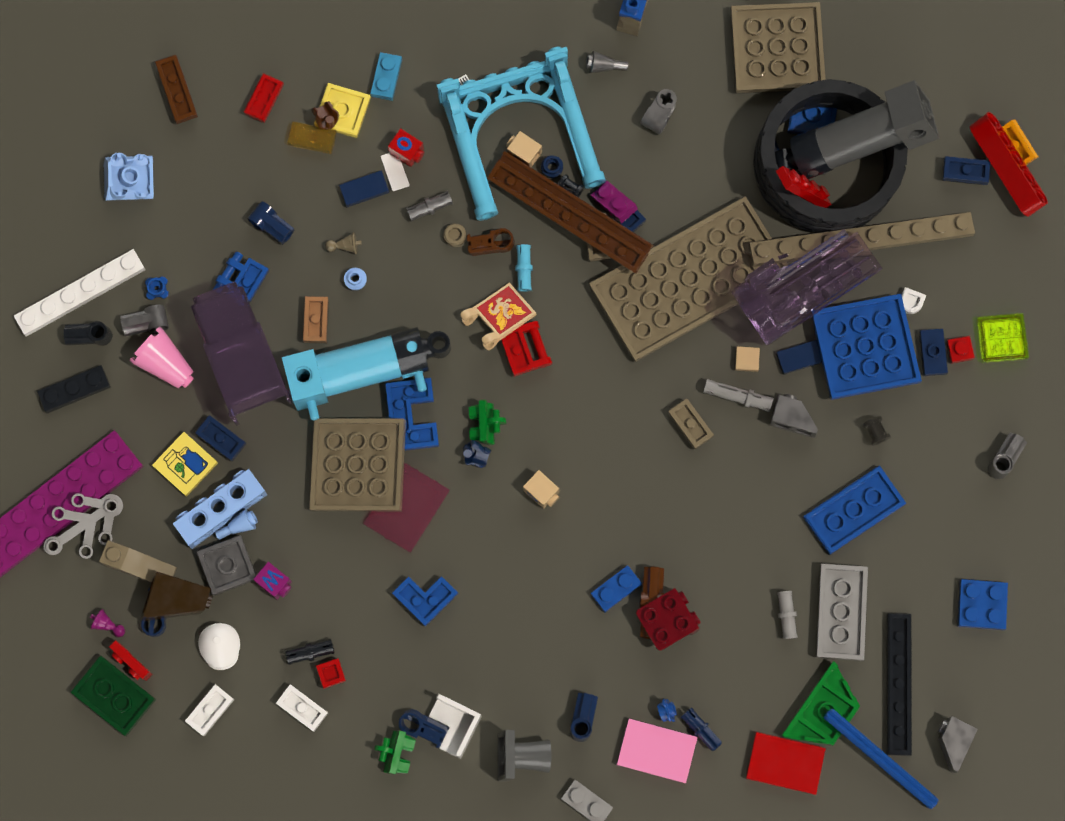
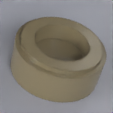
(455, 235)

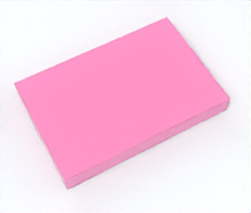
(657, 751)

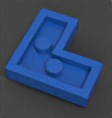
(427, 604)

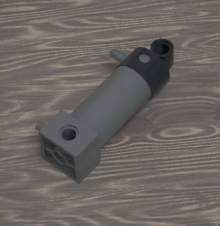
(903, 118)

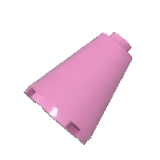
(163, 360)

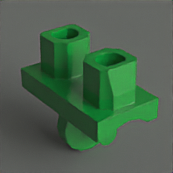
(488, 422)
(398, 742)

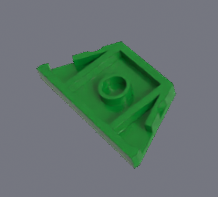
(828, 694)

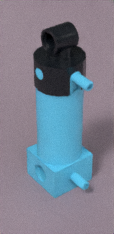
(359, 366)

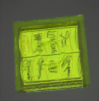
(1002, 338)

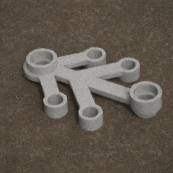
(86, 522)

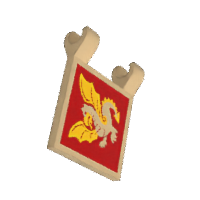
(501, 312)

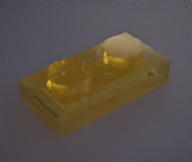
(312, 137)

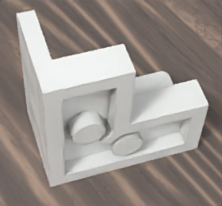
(461, 723)

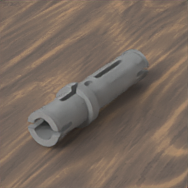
(735, 394)

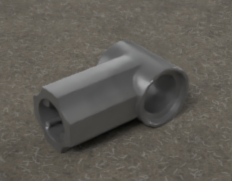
(144, 321)
(1007, 455)

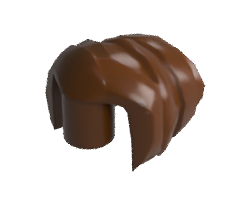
(326, 116)

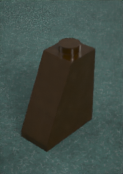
(174, 598)

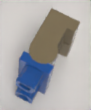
(631, 16)

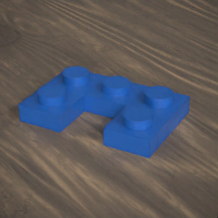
(400, 398)

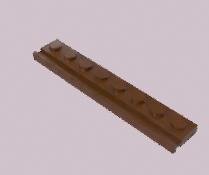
(570, 212)

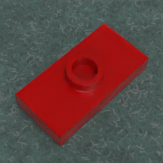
(263, 98)

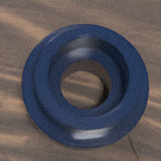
(552, 160)

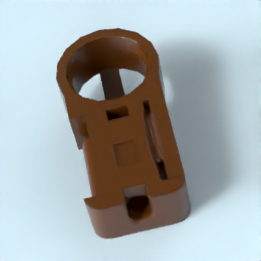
(487, 245)

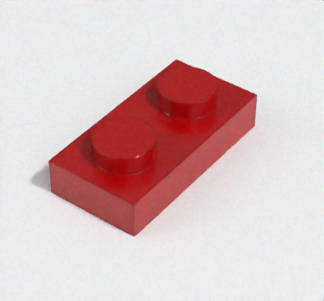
(122, 655)

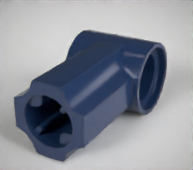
(266, 219)
(583, 714)

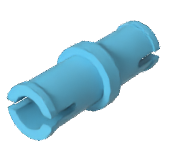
(524, 268)

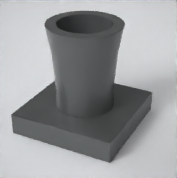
(521, 755)

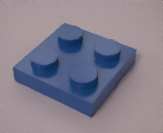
(982, 604)

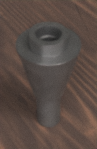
(599, 62)

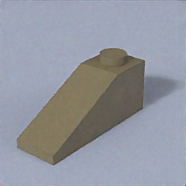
(133, 562)

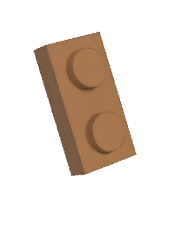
(315, 320)

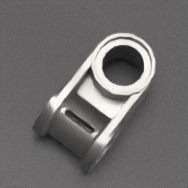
(658, 113)

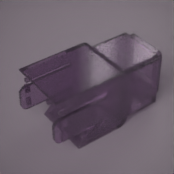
(238, 350)

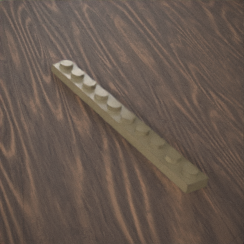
(874, 236)

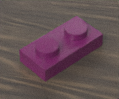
(614, 202)

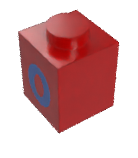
(406, 148)

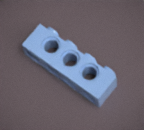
(214, 521)

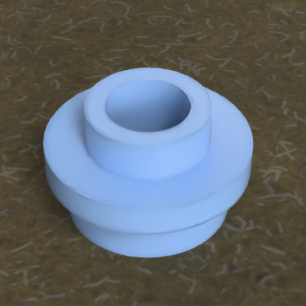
(355, 285)

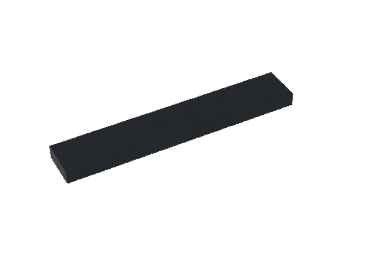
(899, 685)

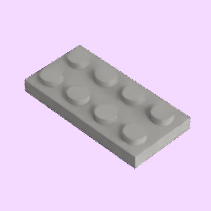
(842, 612)

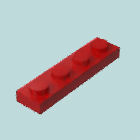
(803, 187)

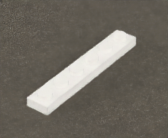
(79, 292)

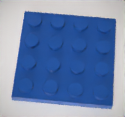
(866, 347)

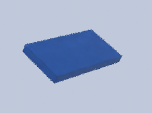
(854, 510)

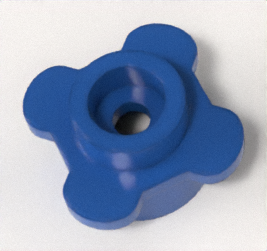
(151, 283)
(667, 710)

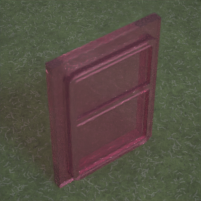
(419, 505)

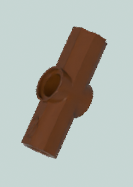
(652, 588)

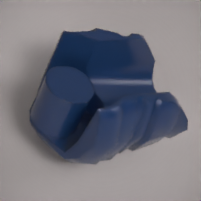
(476, 454)

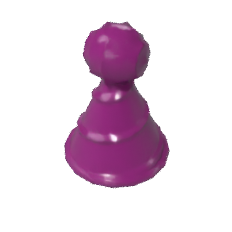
(103, 622)

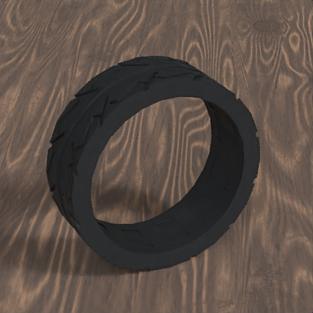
(794, 209)

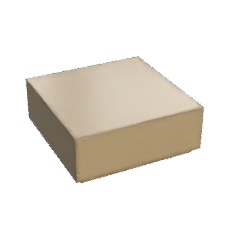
(747, 359)

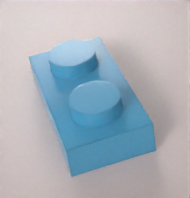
(386, 76)

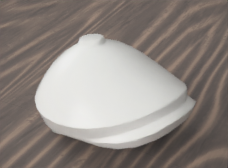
(219, 646)

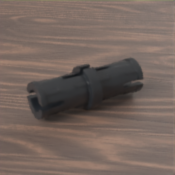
(309, 651)

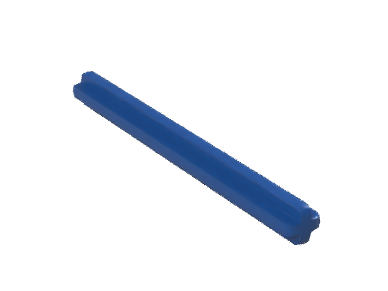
(881, 758)

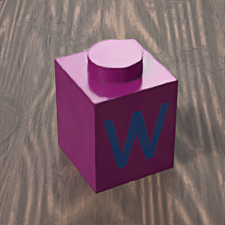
(273, 581)

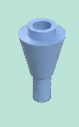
(242, 522)

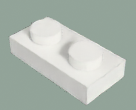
(302, 708)
(209, 710)

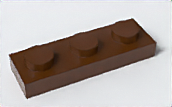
(176, 89)

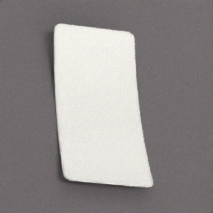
(395, 172)

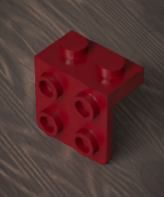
(668, 619)

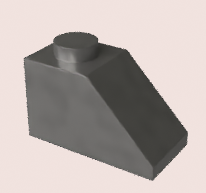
(792, 416)
(955, 741)

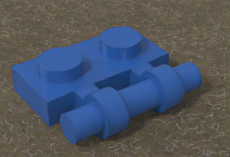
(250, 274)

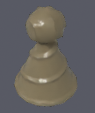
(348, 244)

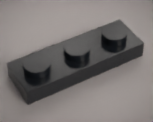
(74, 389)

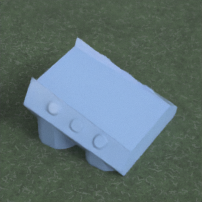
(128, 177)

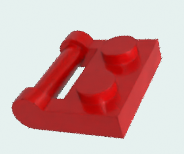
(518, 351)

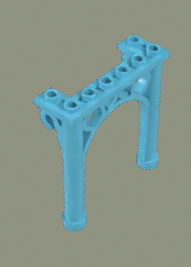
(555, 64)

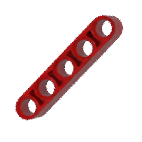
(1008, 164)

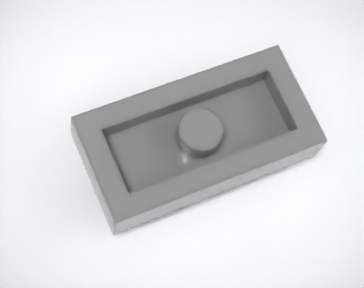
(586, 802)

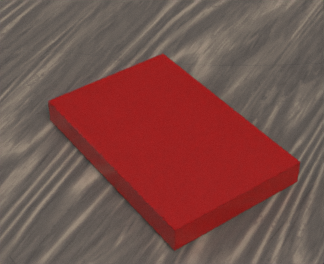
(785, 763)

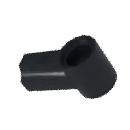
(85, 334)

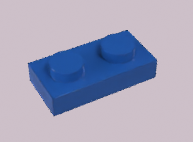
(616, 588)

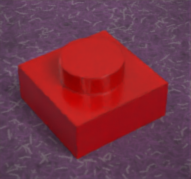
(960, 349)
(331, 673)

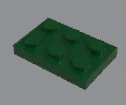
(113, 696)

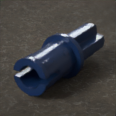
(701, 729)

